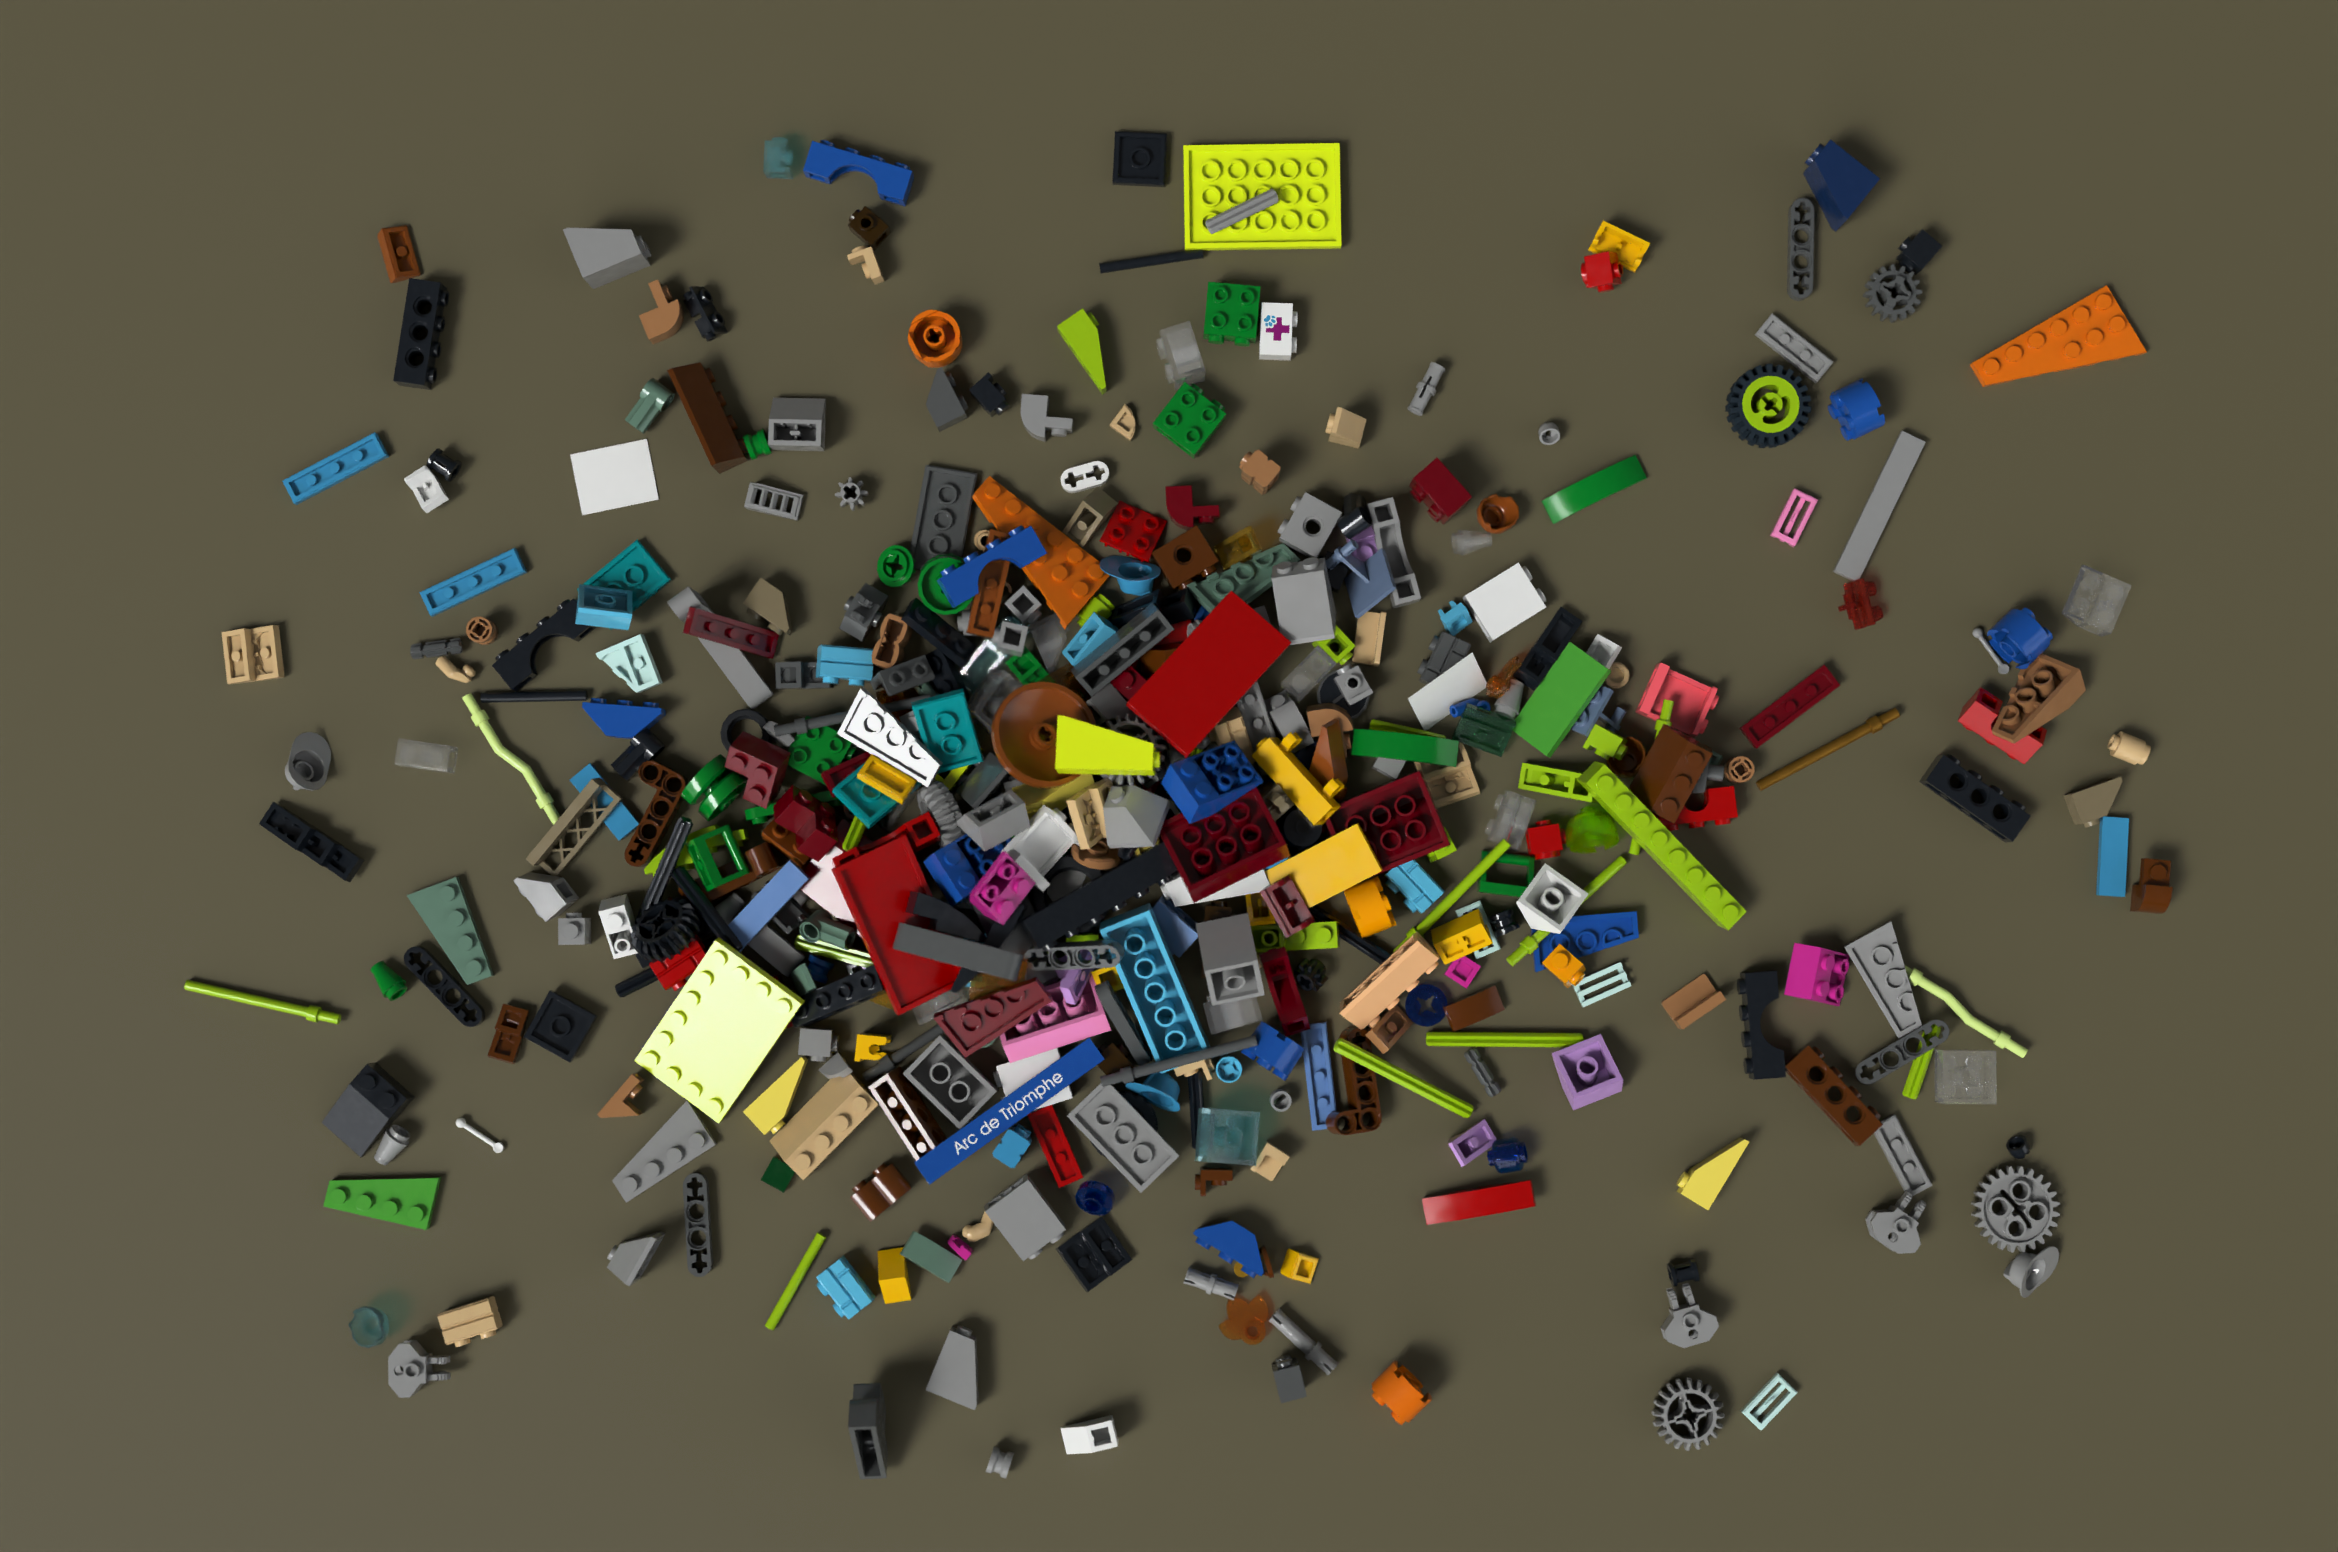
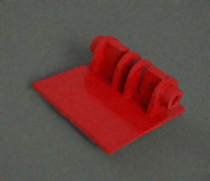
(1133, 531)

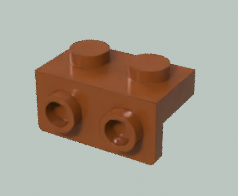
(785, 843)

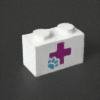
(1276, 331)

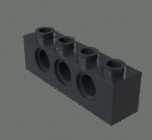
(419, 294)
(2014, 813)
(839, 996)

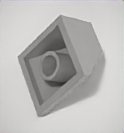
(1133, 817)
(633, 1256)

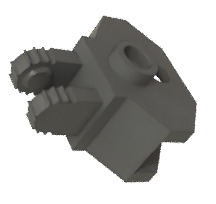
(863, 612)

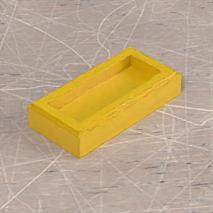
(886, 779)

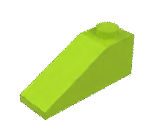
(1083, 339)
(1553, 782)

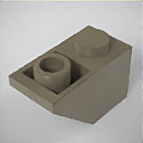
(770, 604)

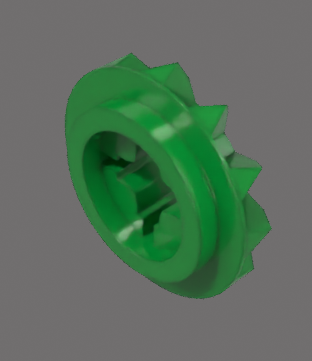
(889, 574)

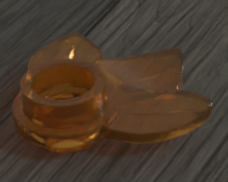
(1500, 684)
(1242, 1317)

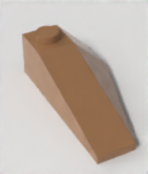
(2038, 697)

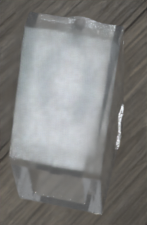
(1308, 674)

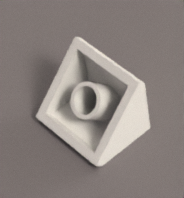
(1550, 901)

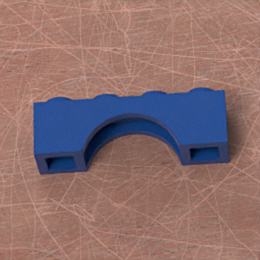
(828, 163)
(1019, 549)

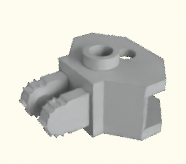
(1898, 1223)
(1687, 1318)
(416, 1370)

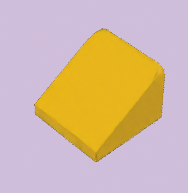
(1299, 1266)

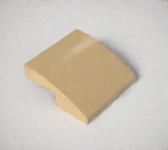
(253, 654)
(1450, 783)
(1088, 813)

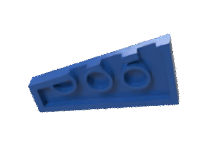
(1588, 935)

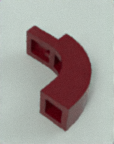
(1284, 991)

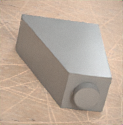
(956, 1369)

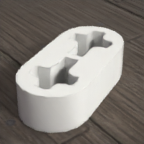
(1086, 483)

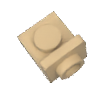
(871, 267)
(1190, 1069)

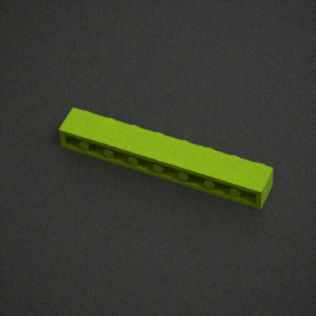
(1661, 845)

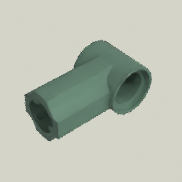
(652, 401)
(822, 927)

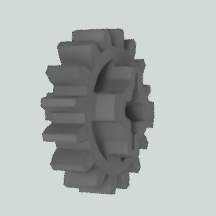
(1903, 296)

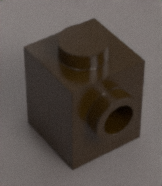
(868, 227)
(1217, 911)
(1115, 1058)

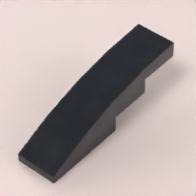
(311, 842)
(996, 938)

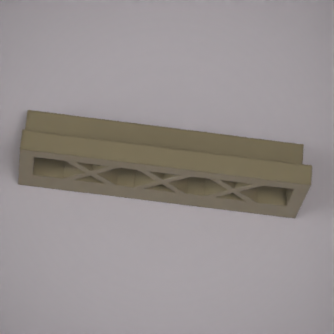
(567, 821)

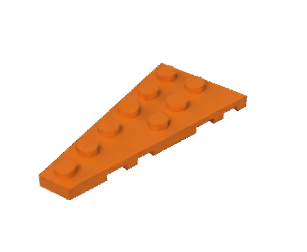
(2074, 338)
(1065, 574)

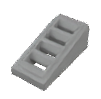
(771, 510)

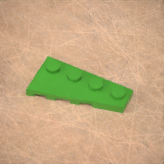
(388, 1199)

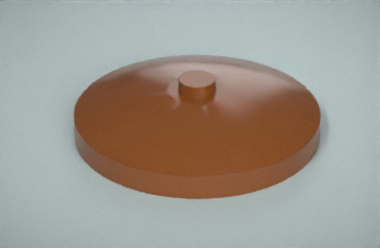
(1027, 732)

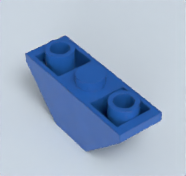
(624, 718)
(1234, 1244)

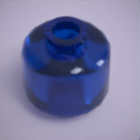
(1508, 1155)

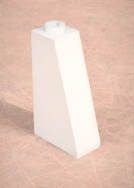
(1178, 893)

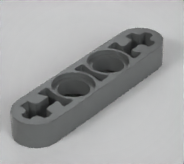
(1797, 249)
(1075, 960)
(1123, 1023)
(1900, 1049)
(693, 1224)

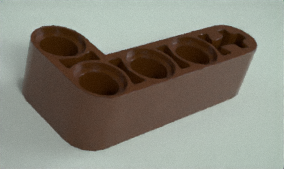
(651, 816)
(760, 861)
(1353, 1082)

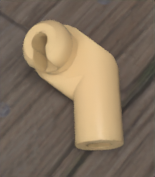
(451, 671)
(979, 1230)

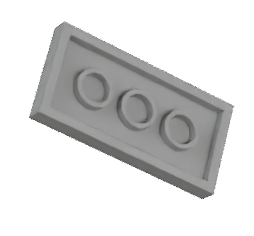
(1123, 1136)

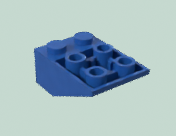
(1210, 781)
(961, 867)

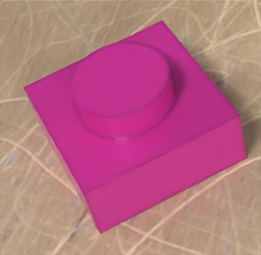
(1462, 971)

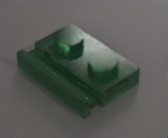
(1484, 729)

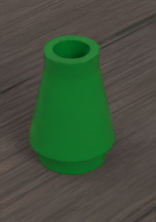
(389, 982)

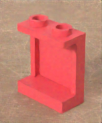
(1690, 700)

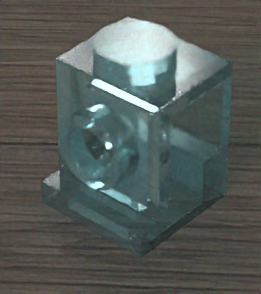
(777, 159)

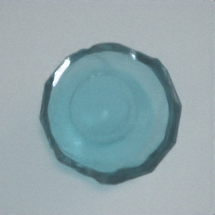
(369, 1326)

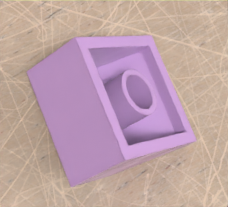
(1587, 1072)

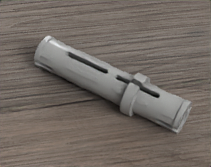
(1306, 1344)

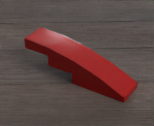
(1479, 1202)

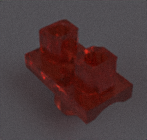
(1858, 603)

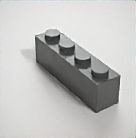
(1122, 649)

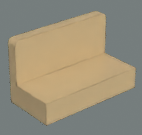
(1369, 639)

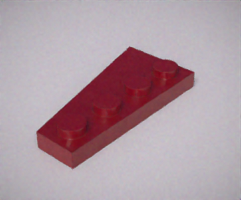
(989, 1016)

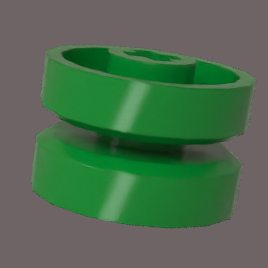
(929, 589)
(714, 788)

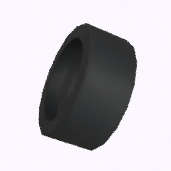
(735, 717)

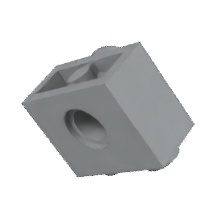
(1308, 510)

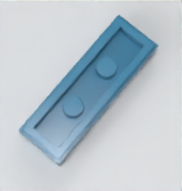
(621, 820)
(2112, 856)

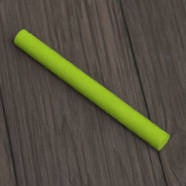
(795, 1281)

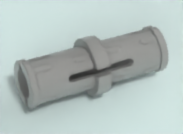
(1426, 389)
(1211, 1283)

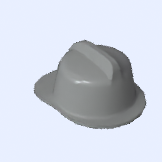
(308, 762)
(2031, 1270)

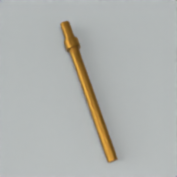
(1872, 726)

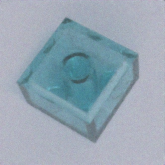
(1227, 1136)

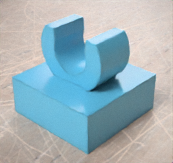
(1455, 619)

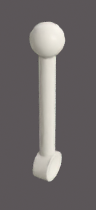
(497, 1147)

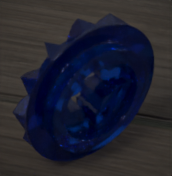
(1427, 1017)

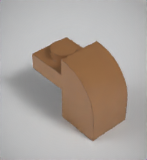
(666, 319)
(1323, 713)

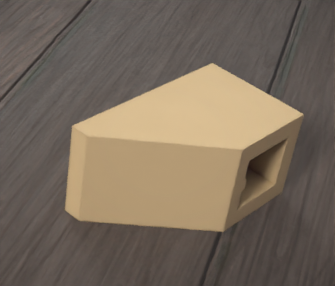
(1345, 428)

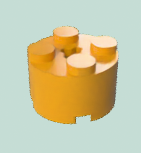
(1369, 907)

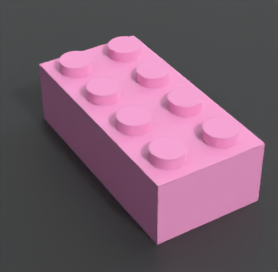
(1056, 1024)

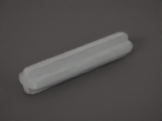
(1242, 211)

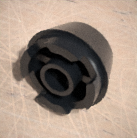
(1299, 831)

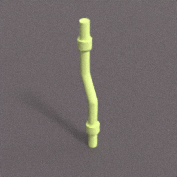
(481, 719)
(2000, 1038)

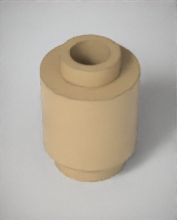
(2129, 748)

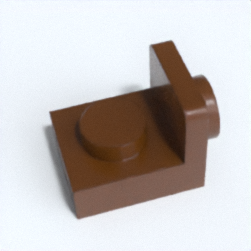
(1217, 1176)

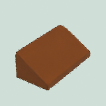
(398, 253)

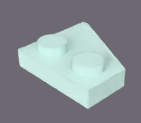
(633, 663)

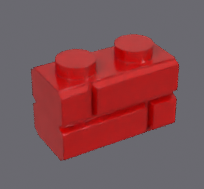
(675, 971)

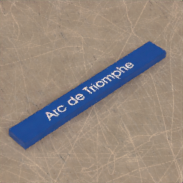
(1009, 1111)

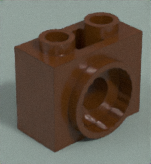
(1201, 563)

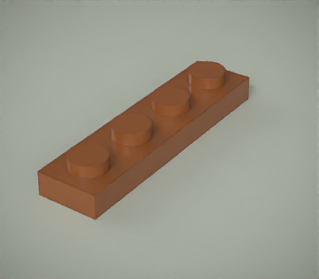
(991, 588)

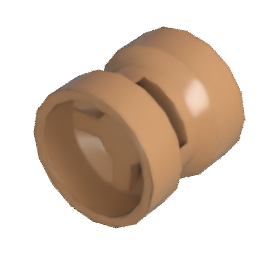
(487, 631)
(1734, 770)

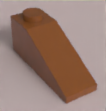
(1329, 757)

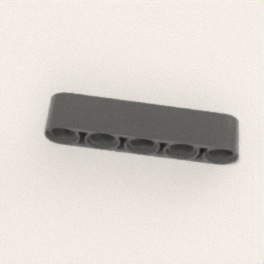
(958, 951)

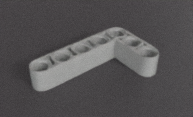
(730, 660)

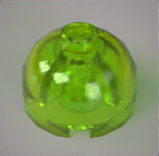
(1589, 830)

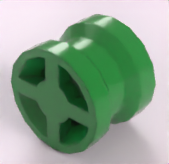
(757, 444)

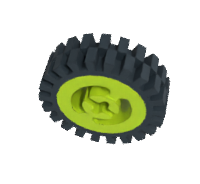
(1785, 388)

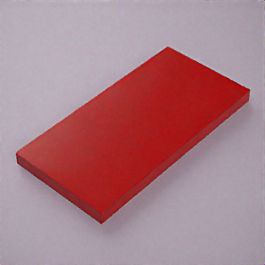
(1208, 674)
(877, 895)

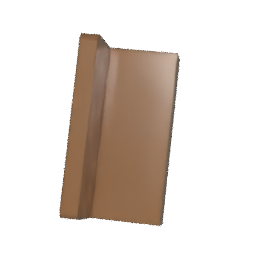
(1692, 1001)

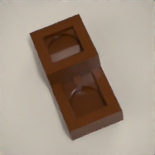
(1473, 1008)
(508, 1034)

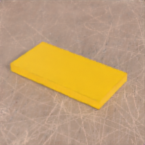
(1329, 866)

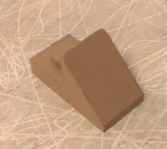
(1389, 1029)
(619, 1105)

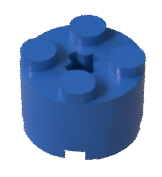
(1856, 409)
(2019, 637)
(1274, 1051)

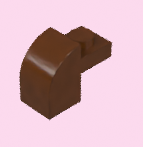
(2153, 891)

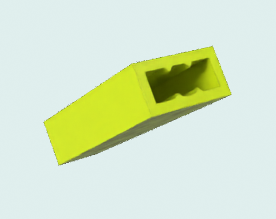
(1096, 750)

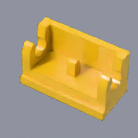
(1626, 245)
(1461, 936)
(866, 1046)

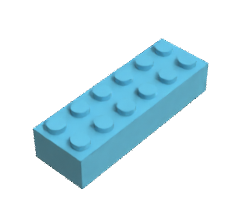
(1154, 985)

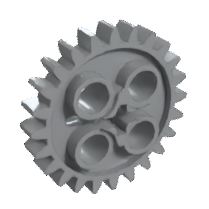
(2032, 1193)

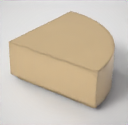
(1124, 423)

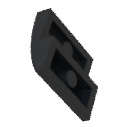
(1093, 1254)

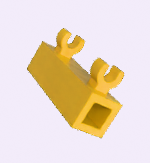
(1295, 780)

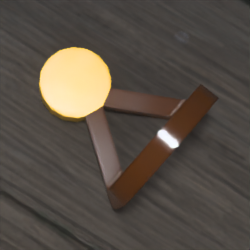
(1237, 1267)

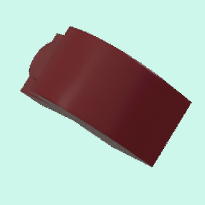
(1182, 511)

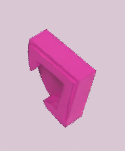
(960, 1246)

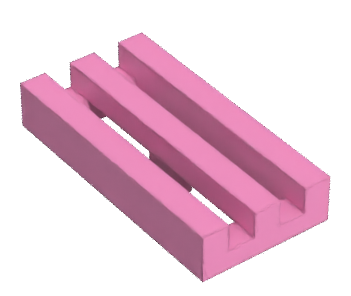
(1784, 536)

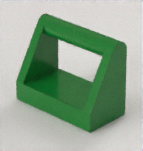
(705, 863)
(1506, 889)

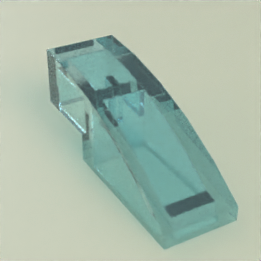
(984, 660)

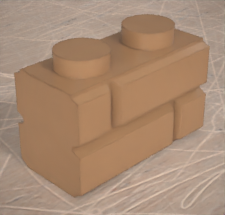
(1259, 471)

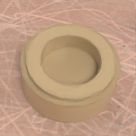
(1618, 677)

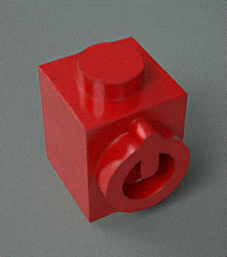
(1602, 271)
(1545, 840)

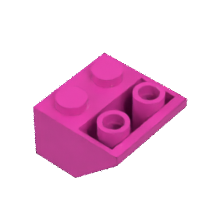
(1001, 889)
(1817, 974)

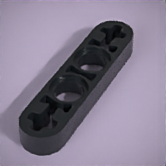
(448, 982)

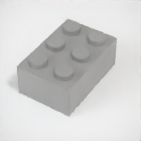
(950, 1081)

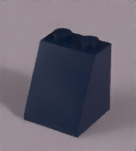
(1838, 182)

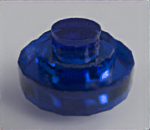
(1095, 1198)

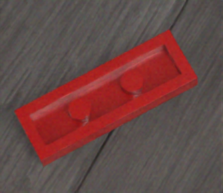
(1055, 1146)

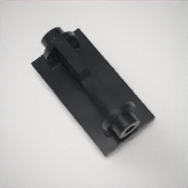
(700, 302)

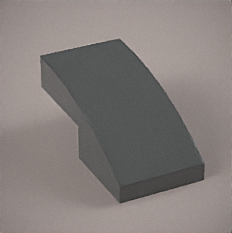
(798, 676)

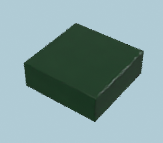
(778, 1174)

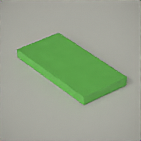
(1560, 699)

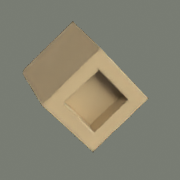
(1269, 1161)

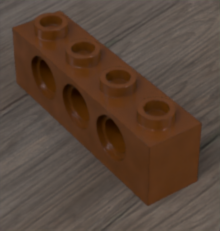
(907, 1113)
(1856, 1131)

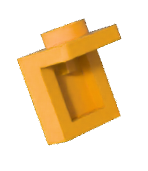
(1565, 966)

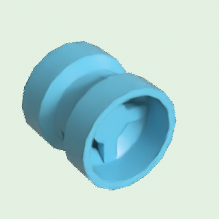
(1228, 1069)

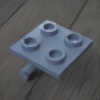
(1369, 580)
(1594, 712)

